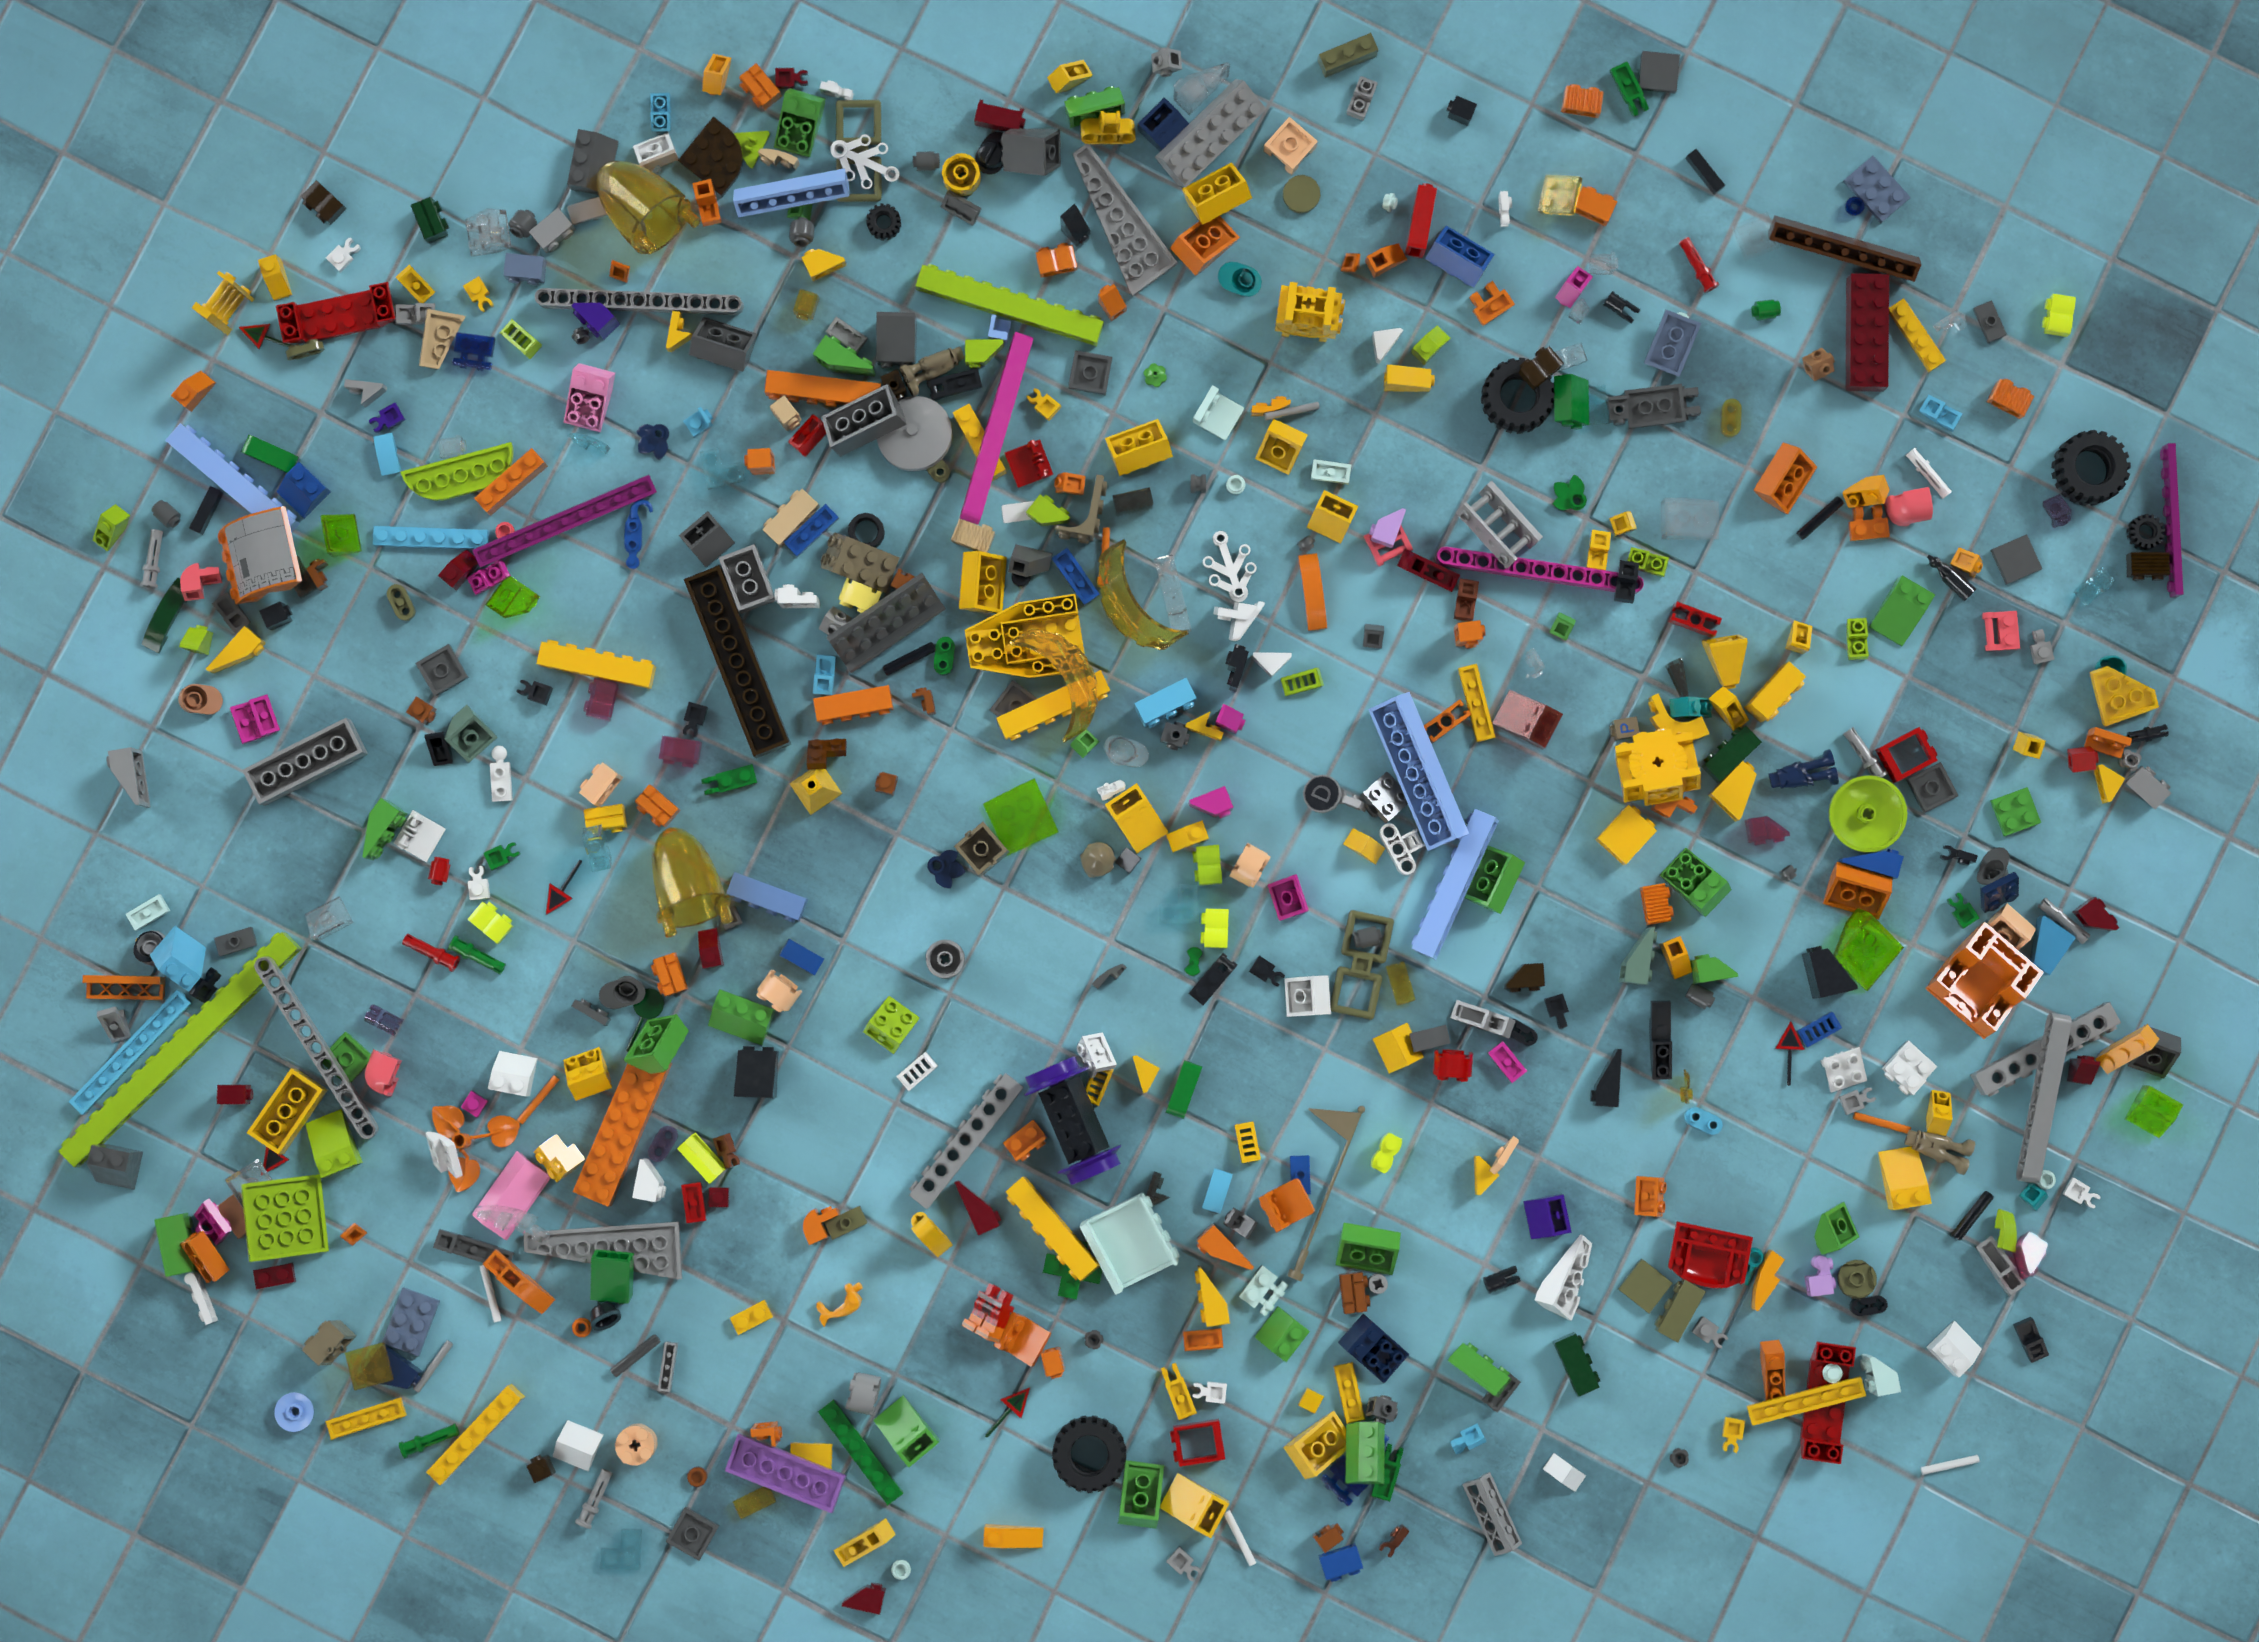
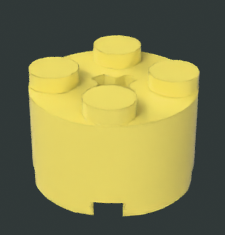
(858, 595)

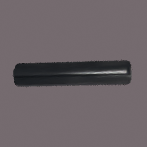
(1818, 519)
(909, 658)
(1973, 1214)

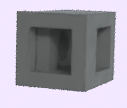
(1618, 401)

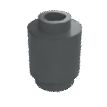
(926, 161)
(166, 514)
(1367, 937)
(1700, 996)

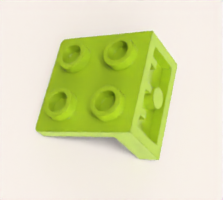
(891, 1024)

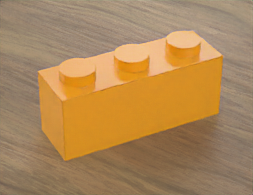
(2127, 1049)

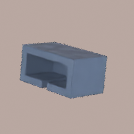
(525, 268)

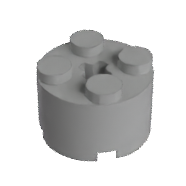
(934, 960)
(863, 1393)

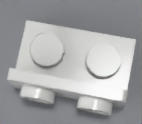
(1095, 1054)

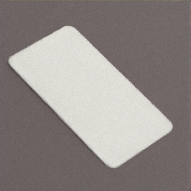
(1016, 512)

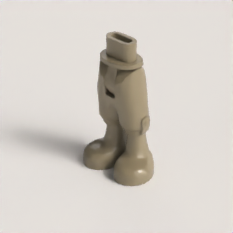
(931, 367)
(1936, 1146)

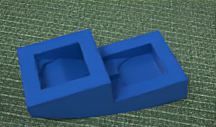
(801, 956)

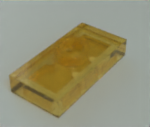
(754, 1501)

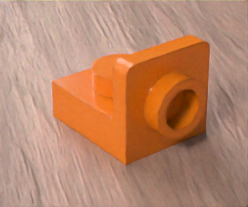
(1070, 483)

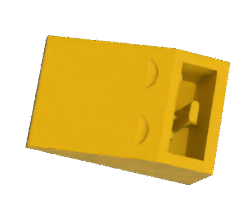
(1136, 818)
(1214, 1305)
(1194, 1505)

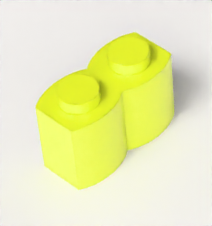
(2059, 315)
(491, 922)
(1215, 928)
(1388, 1147)

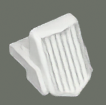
(1241, 615)

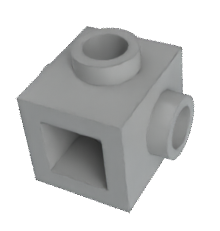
(1166, 61)
(834, 620)

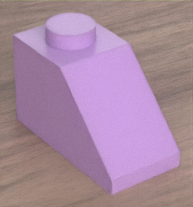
(1387, 528)

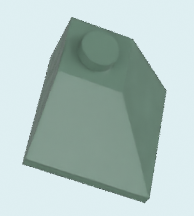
(469, 734)

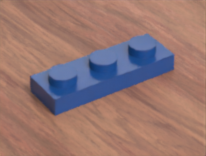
(811, 530)
(1075, 576)

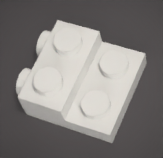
(791, 598)
(1908, 1068)

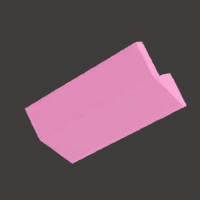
(515, 1187)

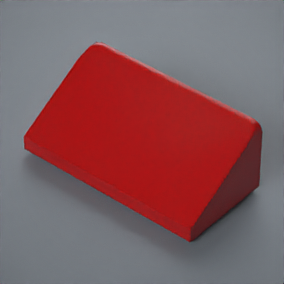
(808, 435)

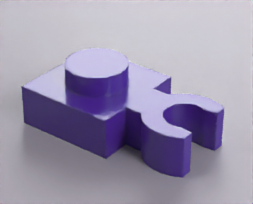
(390, 417)

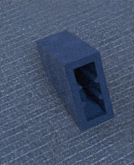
(403, 1371)

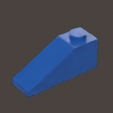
(1883, 862)

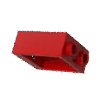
(1890, 764)
(1178, 1457)

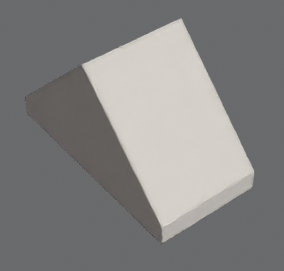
(1384, 341)
(1271, 662)
(1564, 1472)

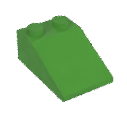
(1901, 610)
(1141, 1494)

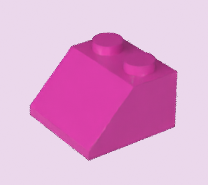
(1213, 803)

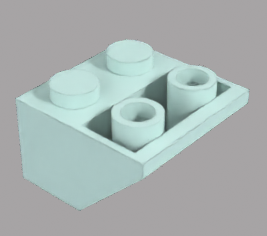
(1880, 1378)

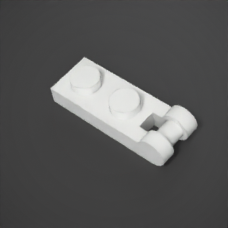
(201, 1297)

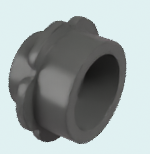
(581, 335)
(1306, 544)
(1788, 873)
(1093, 1344)
(1684, 1457)

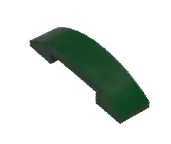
(164, 617)

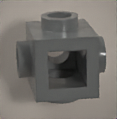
(1169, 730)
(1381, 1409)

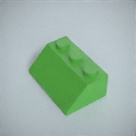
(1092, 103)
(1494, 879)
(741, 1017)
(657, 1044)
(170, 1234)
(1368, 1248)
(1480, 1369)
(1365, 1453)

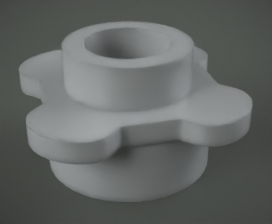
(2136, 758)

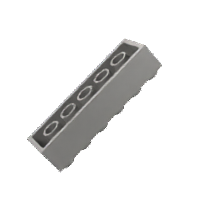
(1210, 133)
(305, 761)

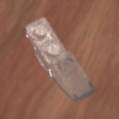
(506, 1216)

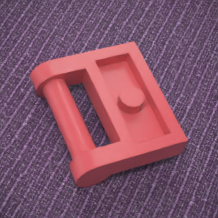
(1374, 547)
(2007, 630)

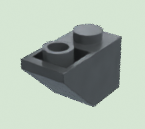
(1029, 561)

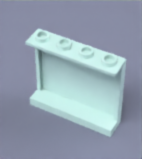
(1129, 1242)

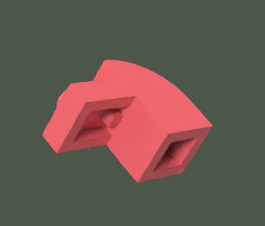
(194, 578)

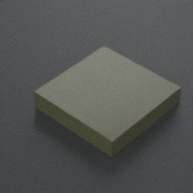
(1645, 1286)

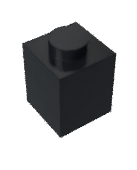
(1461, 110)
(276, 615)

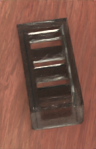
(1677, 675)

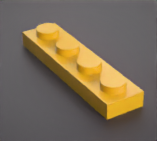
(1916, 335)

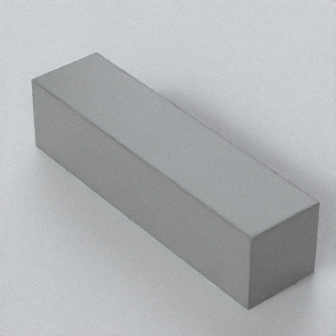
(668, 1366)

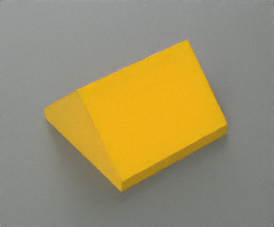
(1396, 1048)

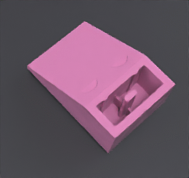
(588, 397)

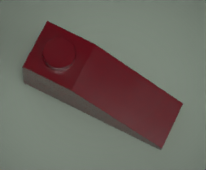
(1428, 570)
(980, 1212)

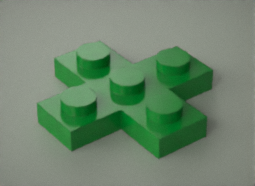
(1068, 1285)

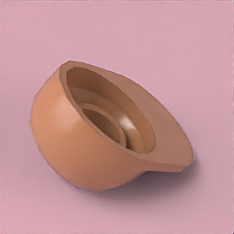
(200, 699)

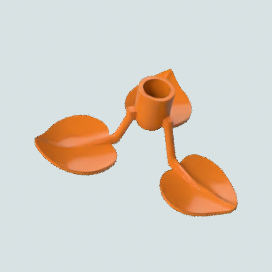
(447, 1123)

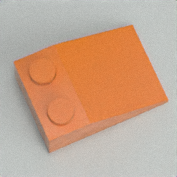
(1204, 244)
(1218, 1246)

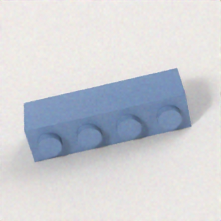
(766, 896)

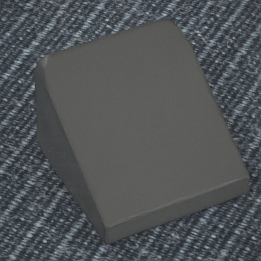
(1373, 636)

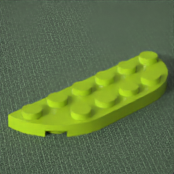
(459, 474)

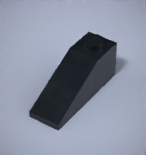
(1074, 226)
(1608, 1084)

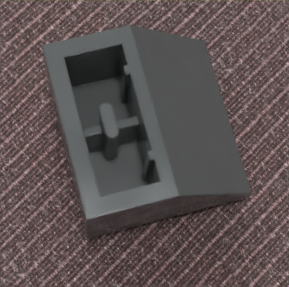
(706, 539)

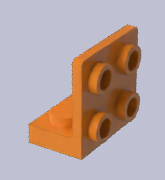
(1023, 1338)

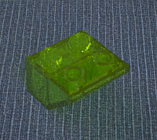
(2153, 1111)

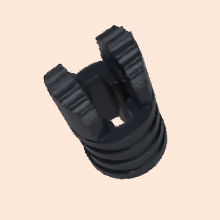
(1618, 303)
(1497, 1280)

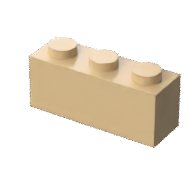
(790, 517)

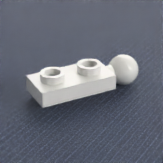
(500, 776)

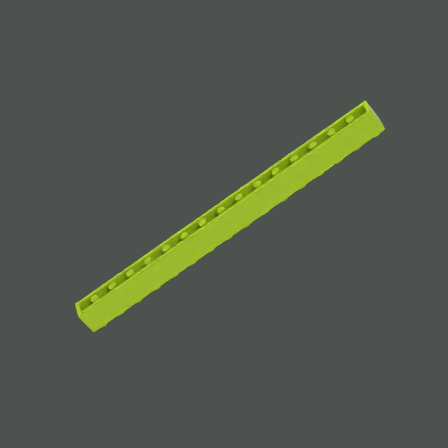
(177, 1052)

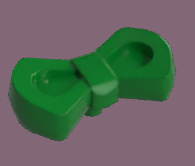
(1192, 968)

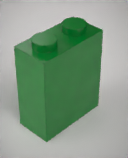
(1571, 401)
(612, 1276)

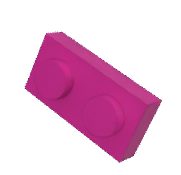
(1507, 1062)

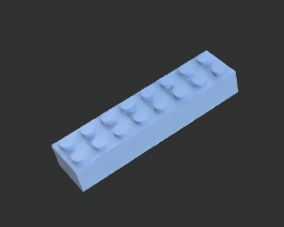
(1418, 771)

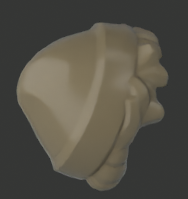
(1097, 859)

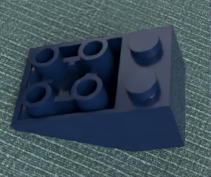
(1162, 124)
(1373, 1348)

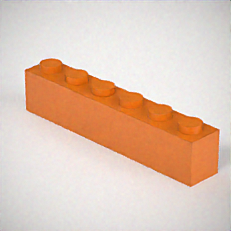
(815, 388)

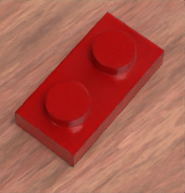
(693, 1202)

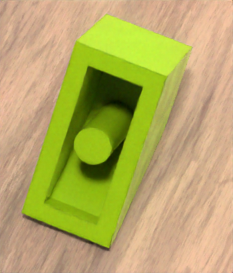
(1430, 344)
(981, 351)
(197, 640)

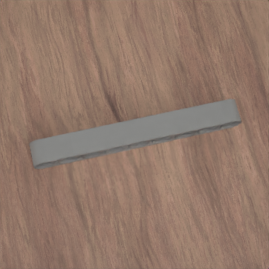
(2043, 1098)

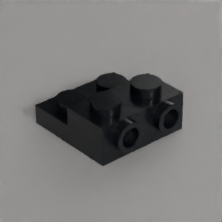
(1236, 662)

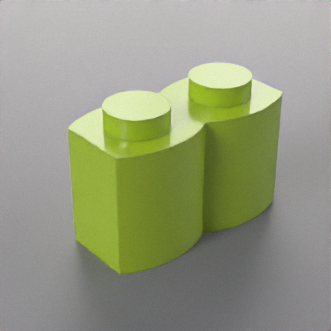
(1208, 865)

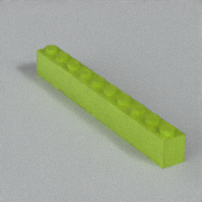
(1009, 305)

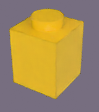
(2029, 745)

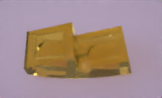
(1400, 983)

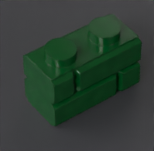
(430, 220)

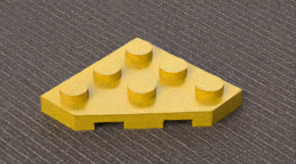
(2120, 695)

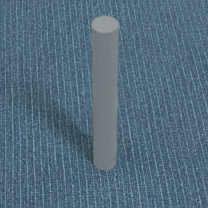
(1291, 411)
(433, 1365)

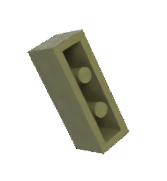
(1348, 55)
(1679, 1310)

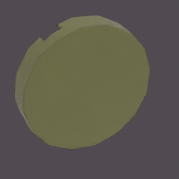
(1301, 194)
(1856, 1279)

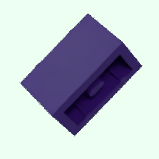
(597, 316)
(1547, 1216)

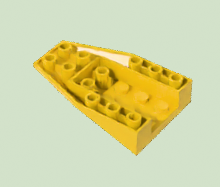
(990, 638)

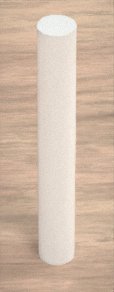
(490, 1293)
(1950, 1464)
(1239, 1537)

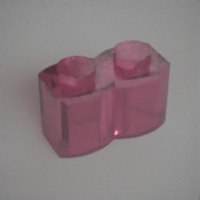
(601, 699)
(680, 750)

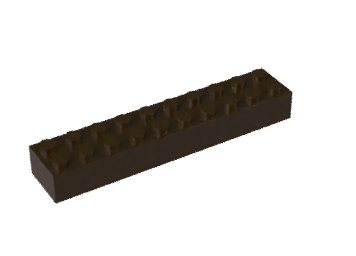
(737, 661)

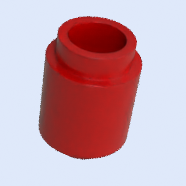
(439, 871)

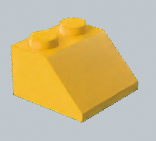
(1281, 446)

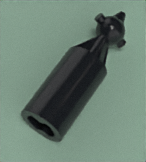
(1952, 578)

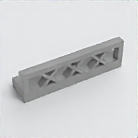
(1496, 1514)

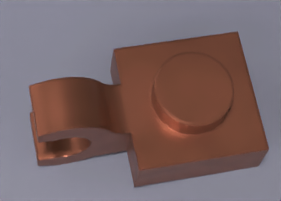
(725, 1148)
(1398, 1536)

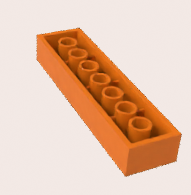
(619, 1134)

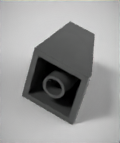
(1031, 151)
(896, 338)
(114, 1165)

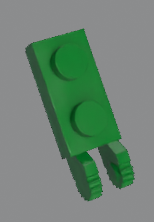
(1629, 87)
(731, 779)
(1391, 1471)

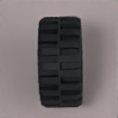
(1505, 417)
(2107, 450)
(1089, 1480)

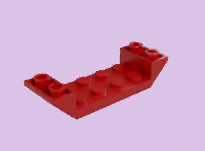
(336, 315)
(1823, 1426)

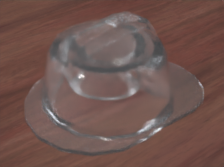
(1125, 751)

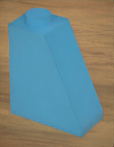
(2049, 944)

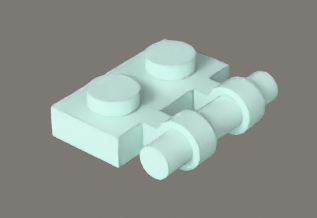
(1258, 1287)

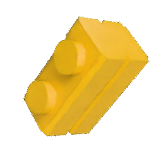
(611, 817)

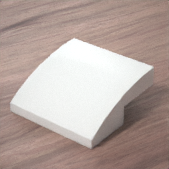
(444, 1154)

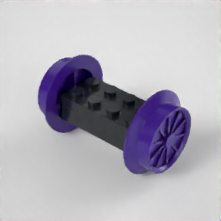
(1073, 1120)

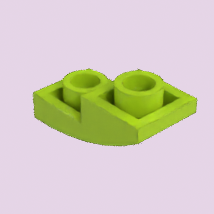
(1649, 562)
(1857, 638)
(2008, 1233)

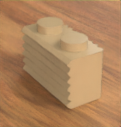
(786, 414)
(973, 536)

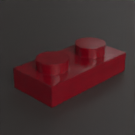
(274, 1276)

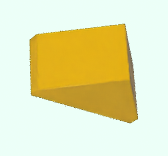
(1799, 637)
(2107, 782)
(1364, 845)
(1146, 1072)
(1482, 1175)

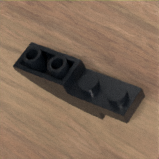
(1660, 1040)

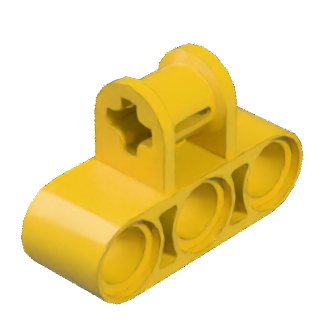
(1108, 129)
(930, 1234)

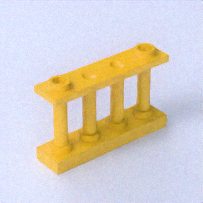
(223, 302)

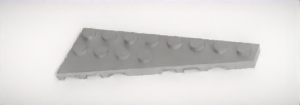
(1133, 241)
(653, 1244)

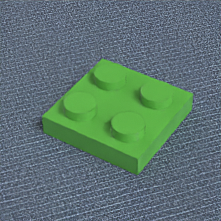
(2015, 811)

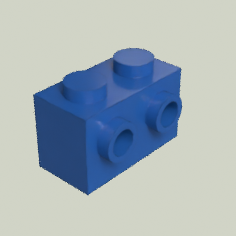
(1341, 1562)

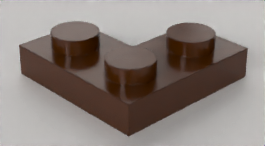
(819, 750)

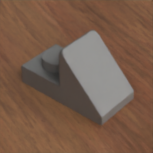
(369, 390)
(114, 1024)

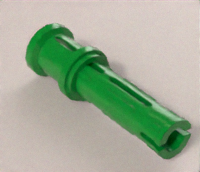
(468, 951)
(419, 1443)

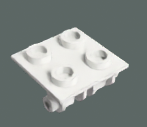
(419, 836)
(1844, 1069)

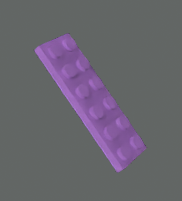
(785, 1473)

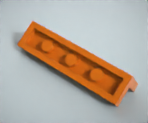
(131, 980)

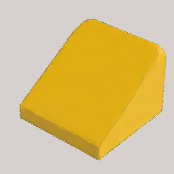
(1623, 523)
(1310, 1400)

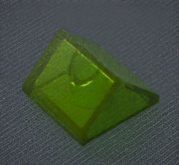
(340, 534)

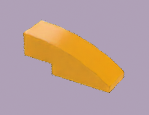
(1765, 1279)

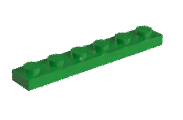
(860, 1452)

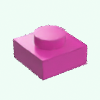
(474, 1104)

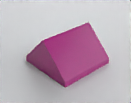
(1288, 897)

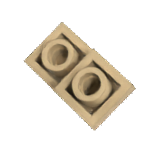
(772, 156)

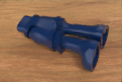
(1797, 775)

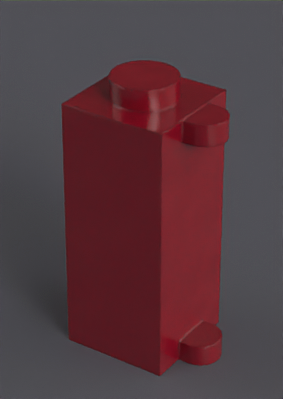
(998, 117)

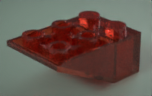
(1527, 719)

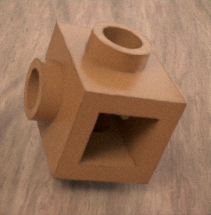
(1818, 364)

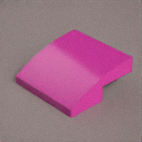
(254, 719)

